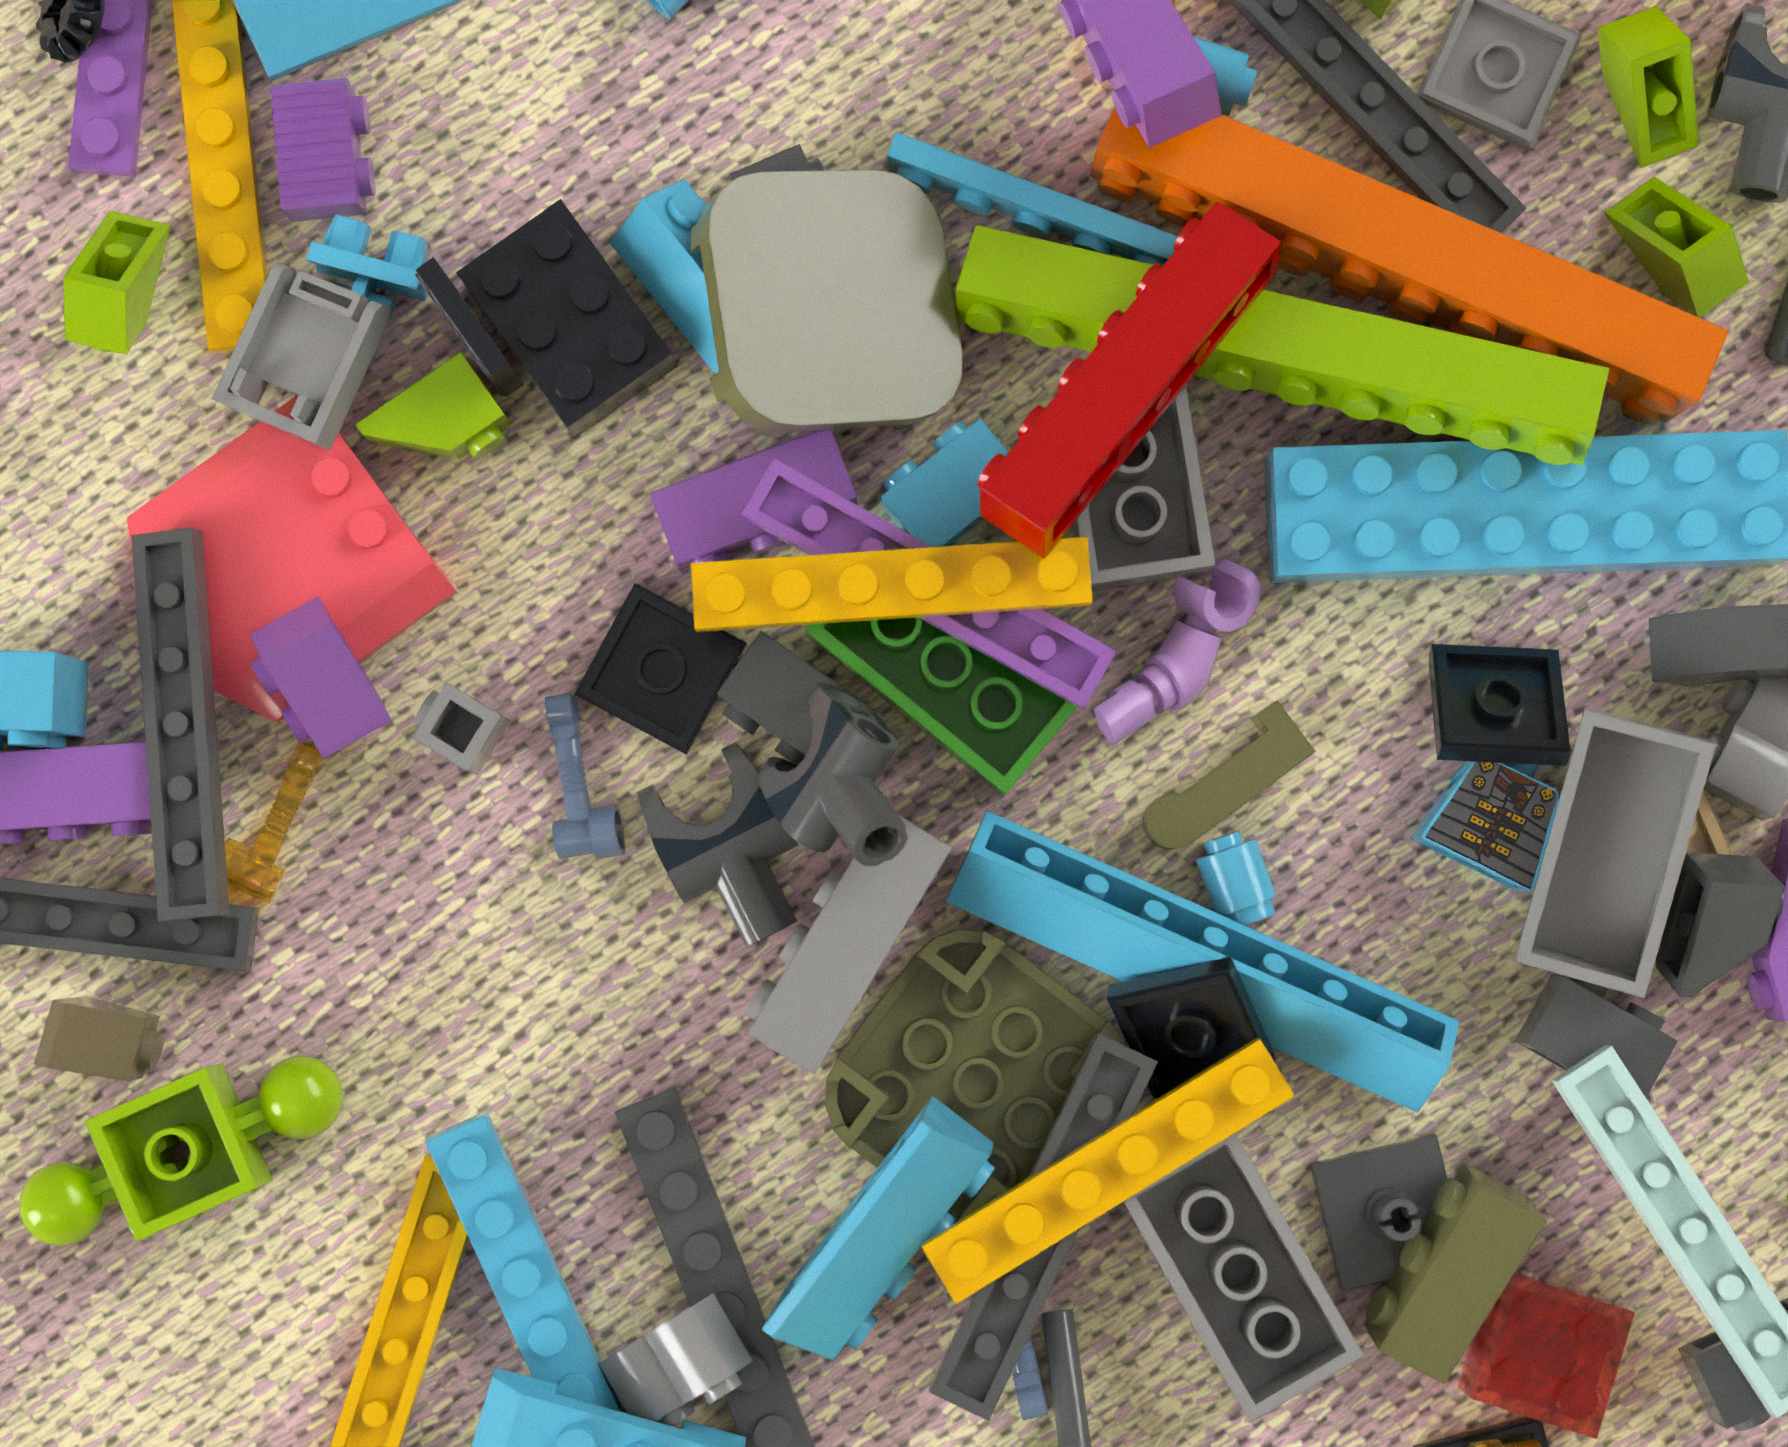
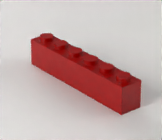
(1128, 378)

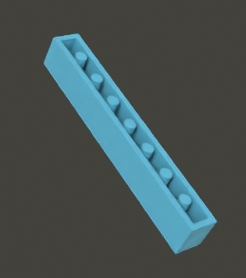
(1144, 930)

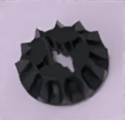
(69, 27)

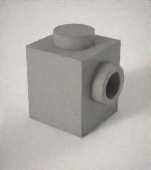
(459, 727)

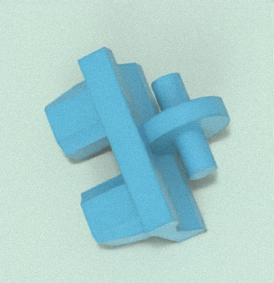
(344, 258)

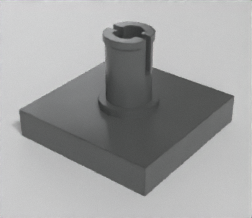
(1376, 1204)

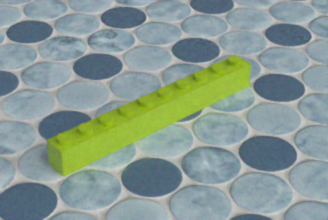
(1303, 351)

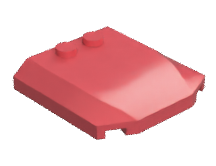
(288, 528)

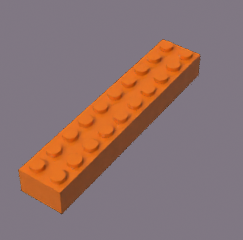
(1418, 258)

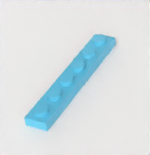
(1032, 205)
(518, 1260)

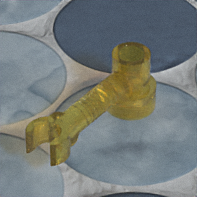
(253, 867)

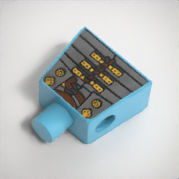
(1493, 821)

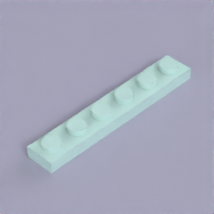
(1682, 1220)

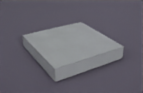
(1499, 69)

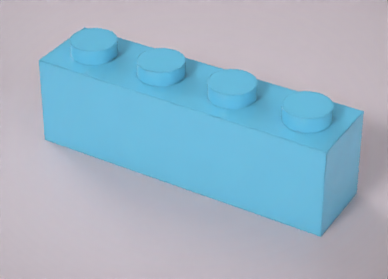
(657, 250)

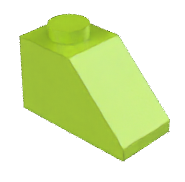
(1651, 83)
(1680, 246)
(114, 282)
(440, 415)

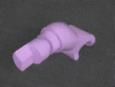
(1187, 653)

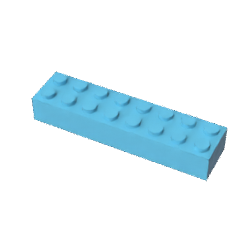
(1508, 513)

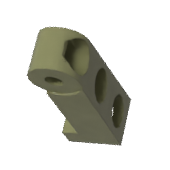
(1184, 817)

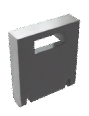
(305, 344)

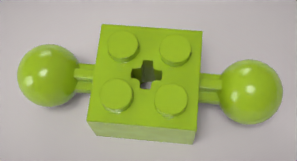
(135, 1139)

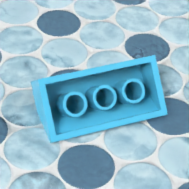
(881, 1232)

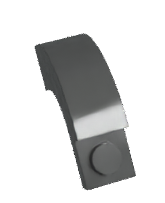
(1719, 645)

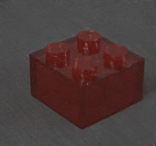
(1548, 1354)

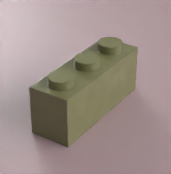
(1453, 1272)

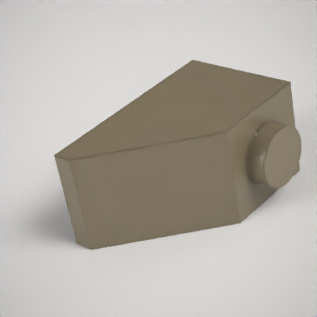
(99, 1039)

